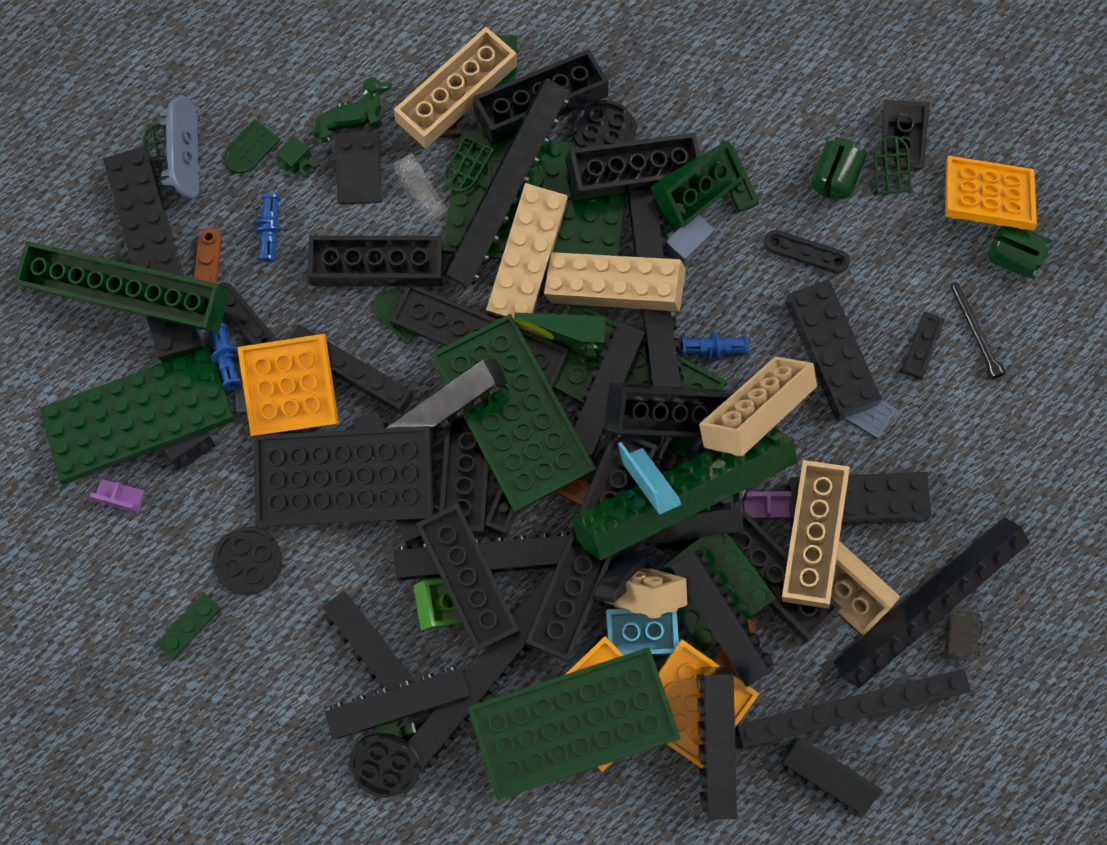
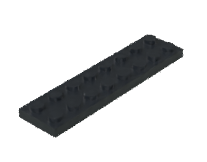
(449, 321)

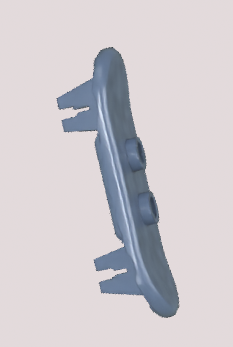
(181, 147)

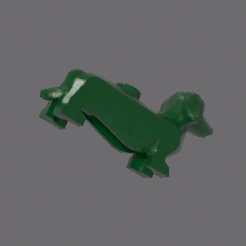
(354, 114)

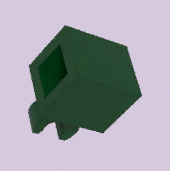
(295, 157)
(393, 728)

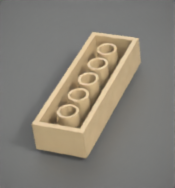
(452, 87)
(527, 251)
(615, 281)
(758, 406)
(815, 534)

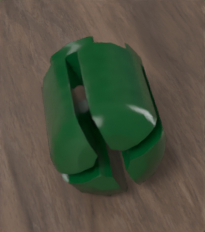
(838, 169)
(1019, 250)

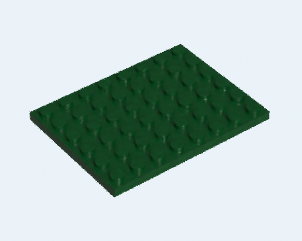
(587, 225)

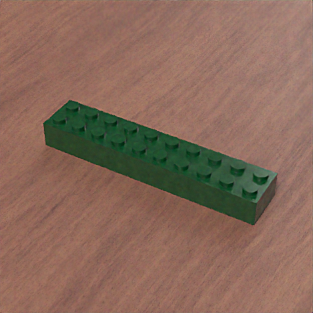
(122, 286)
(698, 485)

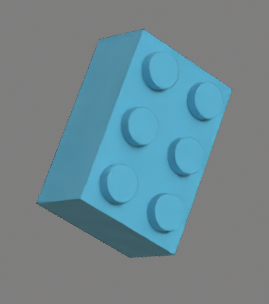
(636, 631)

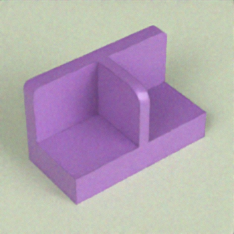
(118, 495)
(767, 504)

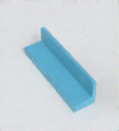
(649, 479)

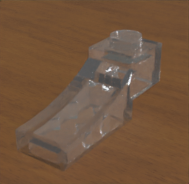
(420, 188)

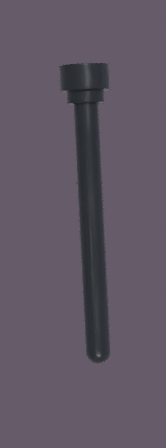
(994, 368)

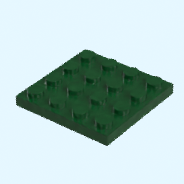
(738, 578)

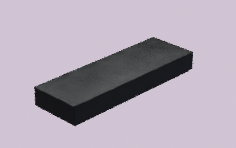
(923, 345)

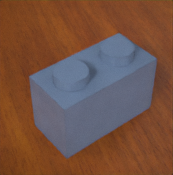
(689, 240)

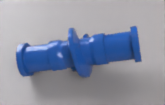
(268, 227)
(714, 345)
(225, 358)

